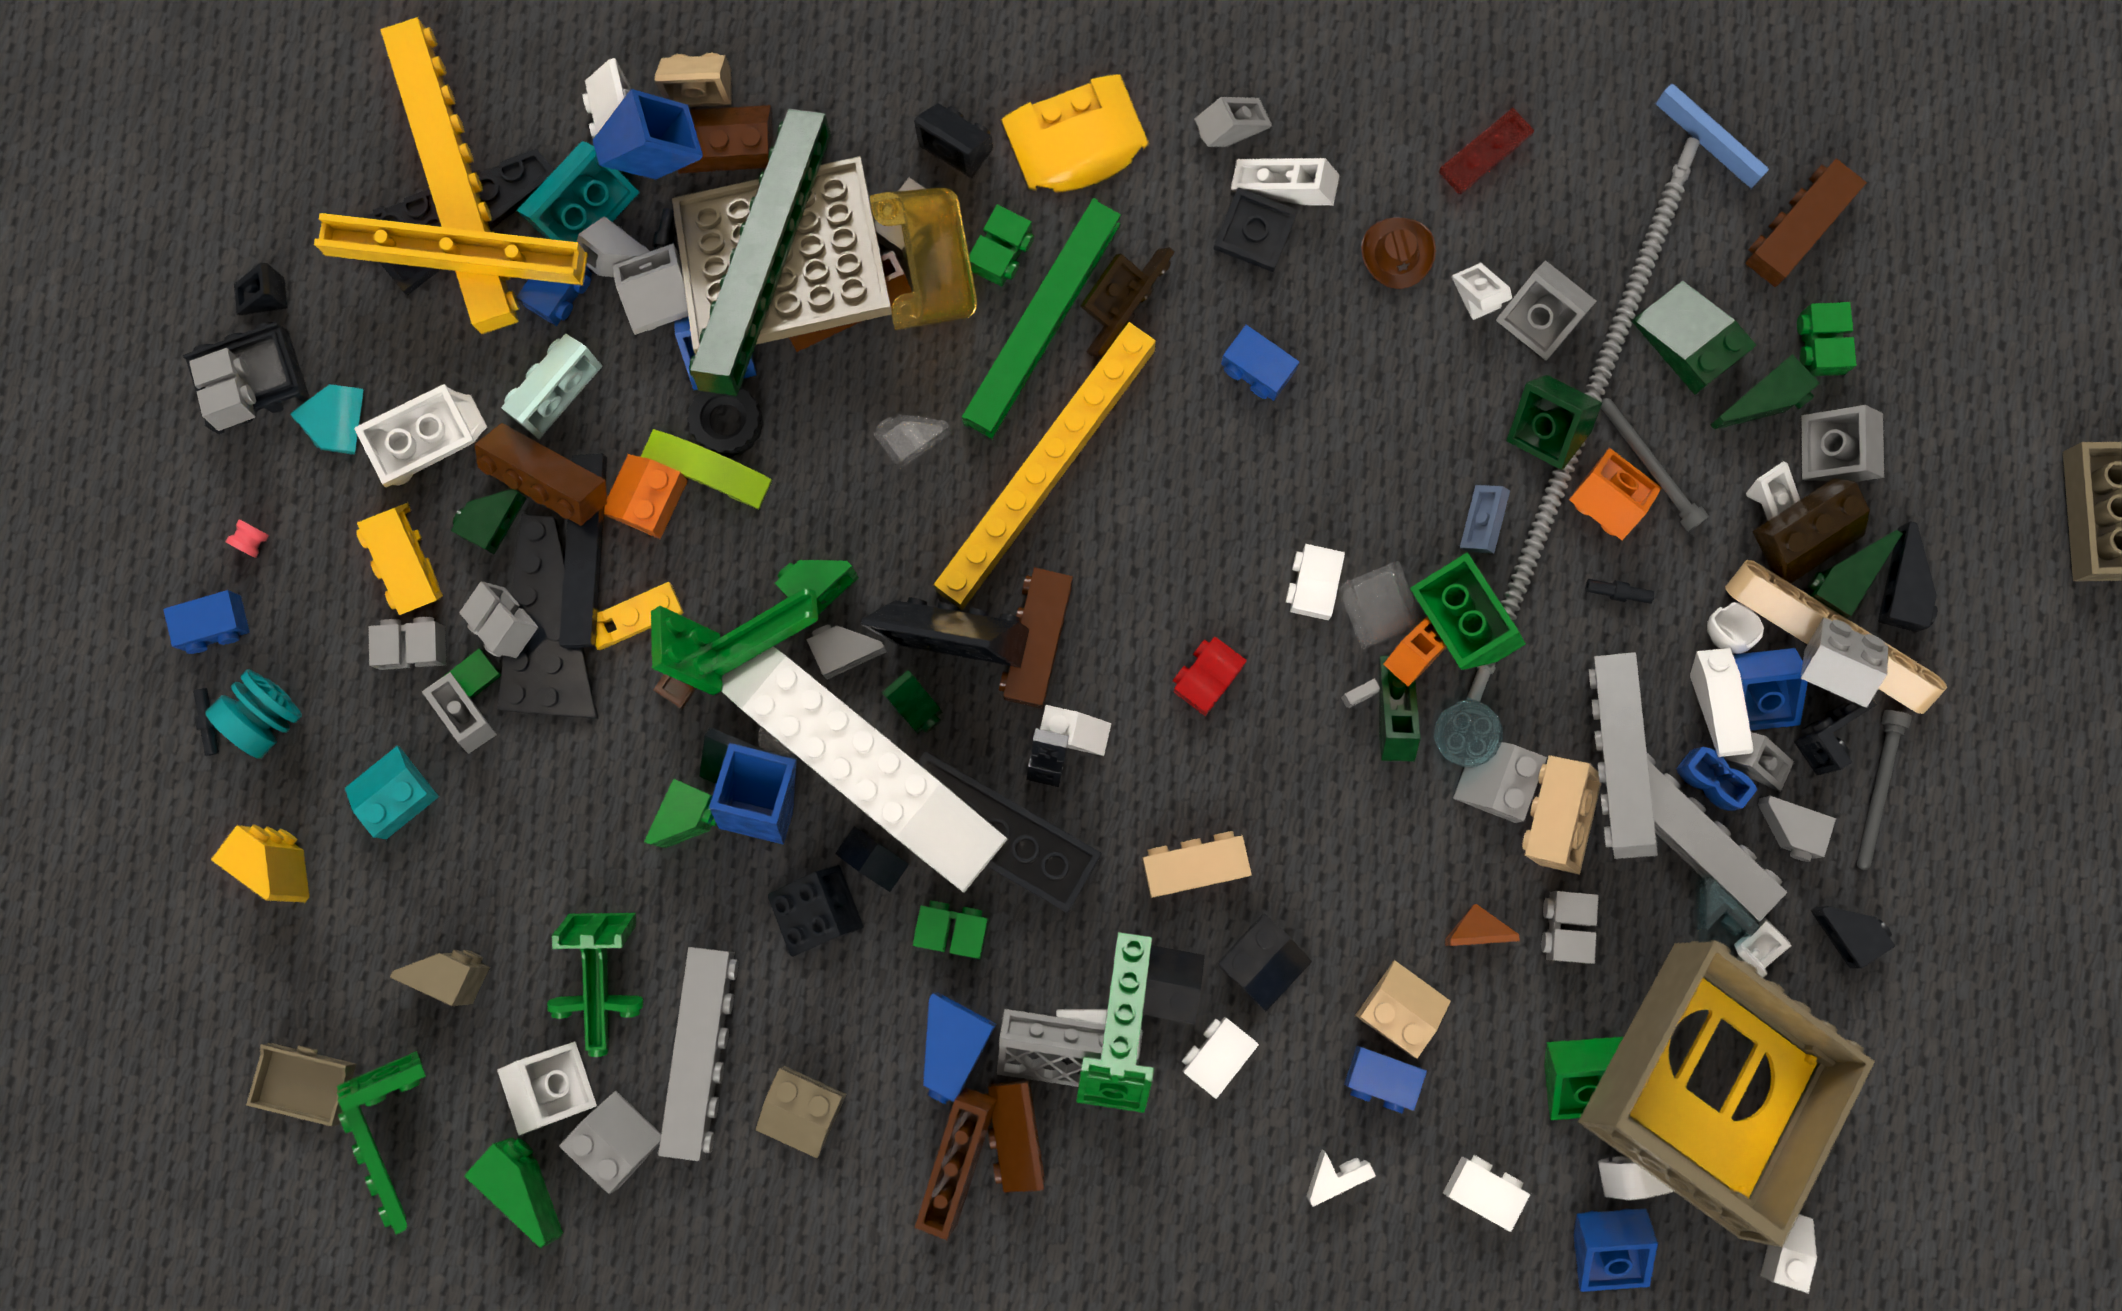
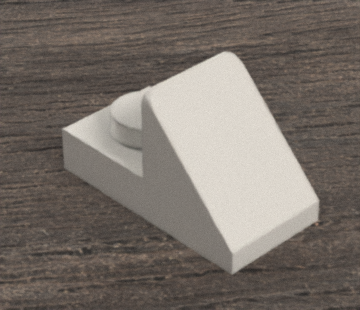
(1481, 290)
(1775, 490)
(1328, 1184)

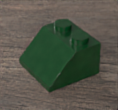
(1553, 420)

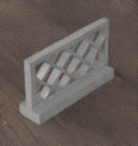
(1052, 1041)

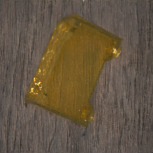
(934, 253)

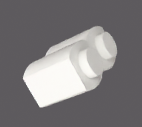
(1316, 581)

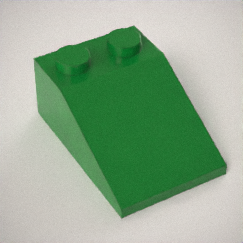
(517, 1188)

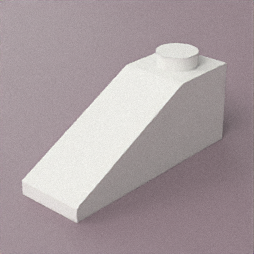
(1288, 180)
(1722, 701)

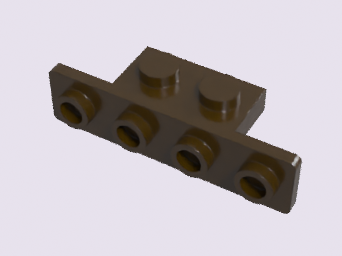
(1119, 293)

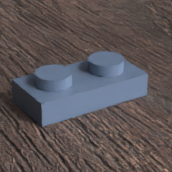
(1484, 519)

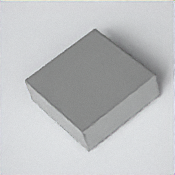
(1360, 693)

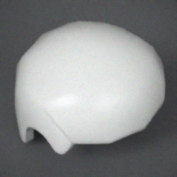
(1735, 628)

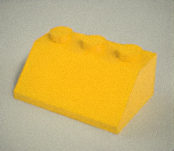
(265, 862)

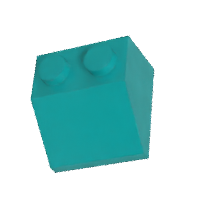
(389, 794)

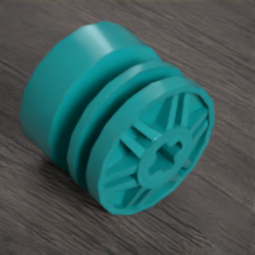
(249, 719)

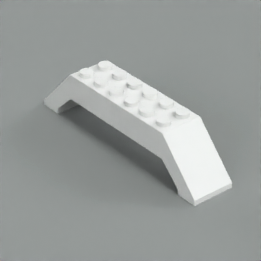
(864, 766)

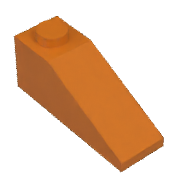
(1415, 652)

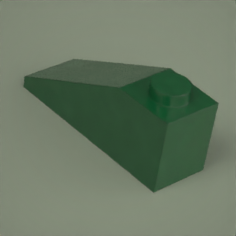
(1773, 395)
(1848, 581)
(913, 703)
(1397, 717)

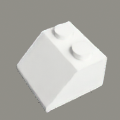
(604, 93)
(546, 1088)

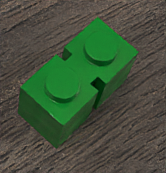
(997, 252)
(1822, 332)
(934, 928)

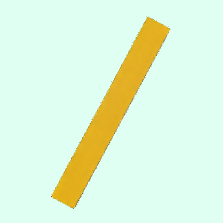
(452, 249)

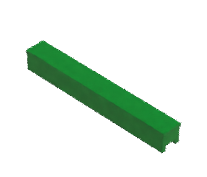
(1042, 319)

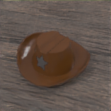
(1398, 252)

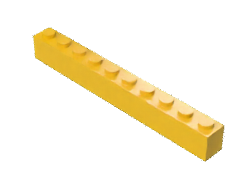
(446, 162)
(1045, 466)

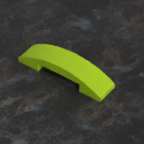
(708, 468)

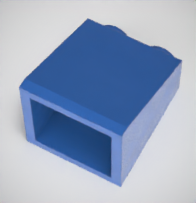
(648, 136)
(754, 794)
(952, 1046)

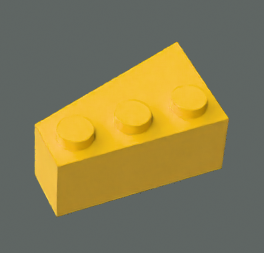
(399, 559)

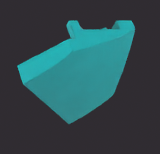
(331, 418)

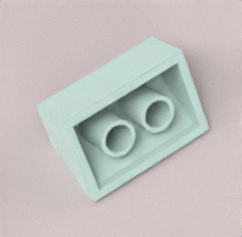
(551, 385)

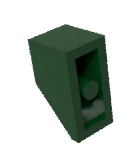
(488, 519)

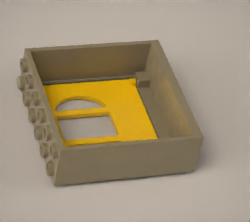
(1743, 1171)

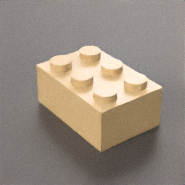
(1562, 814)

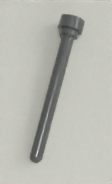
(1690, 513)
(1894, 725)

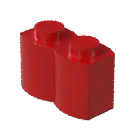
(1209, 675)

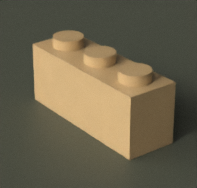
(1196, 864)

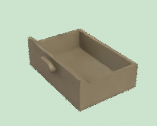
(299, 1083)

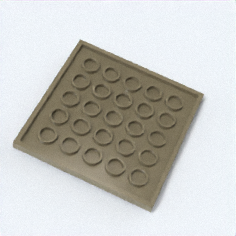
(831, 268)

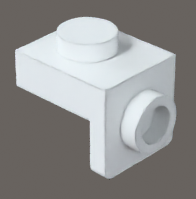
(1762, 947)

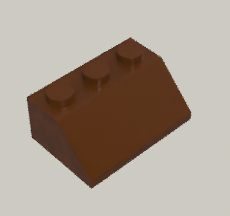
(732, 138)
(1015, 1137)

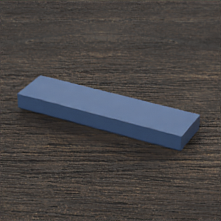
(1712, 136)

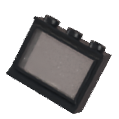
(270, 362)

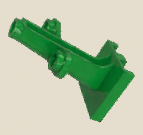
(593, 935)

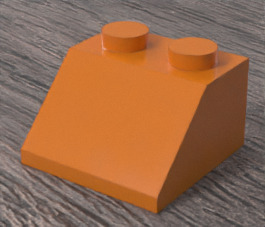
(1615, 494)
(645, 495)

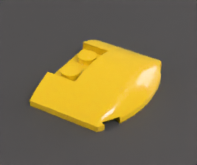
(1076, 135)

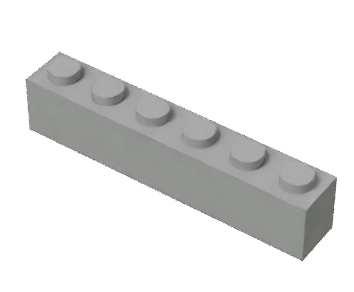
(1625, 756)
(1709, 848)
(697, 1054)

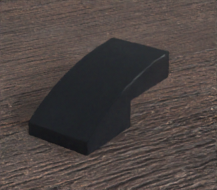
(1047, 757)

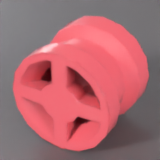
(247, 538)

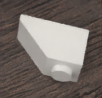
(1084, 731)
(1796, 1260)

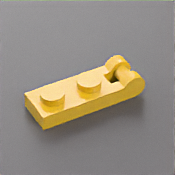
(634, 615)

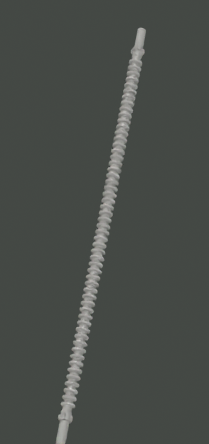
(1639, 279)

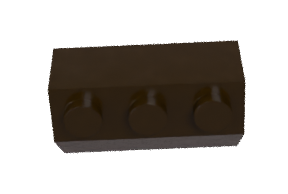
(1814, 529)

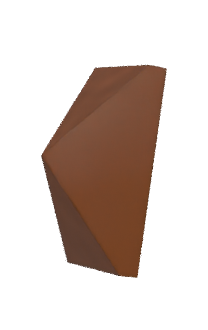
(1480, 928)

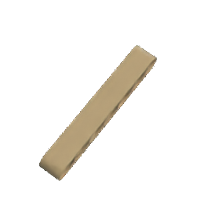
(1801, 616)

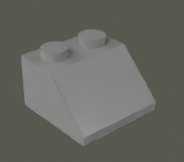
(1545, 310)
(1843, 444)
(1503, 783)
(611, 1142)

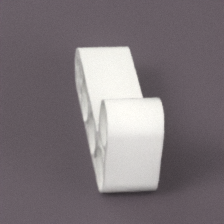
(1628, 1181)

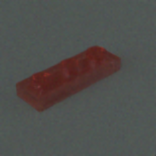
(1486, 151)

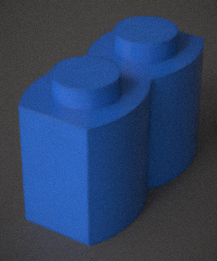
(1722, 785)

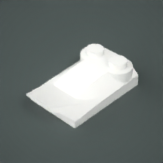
(420, 433)

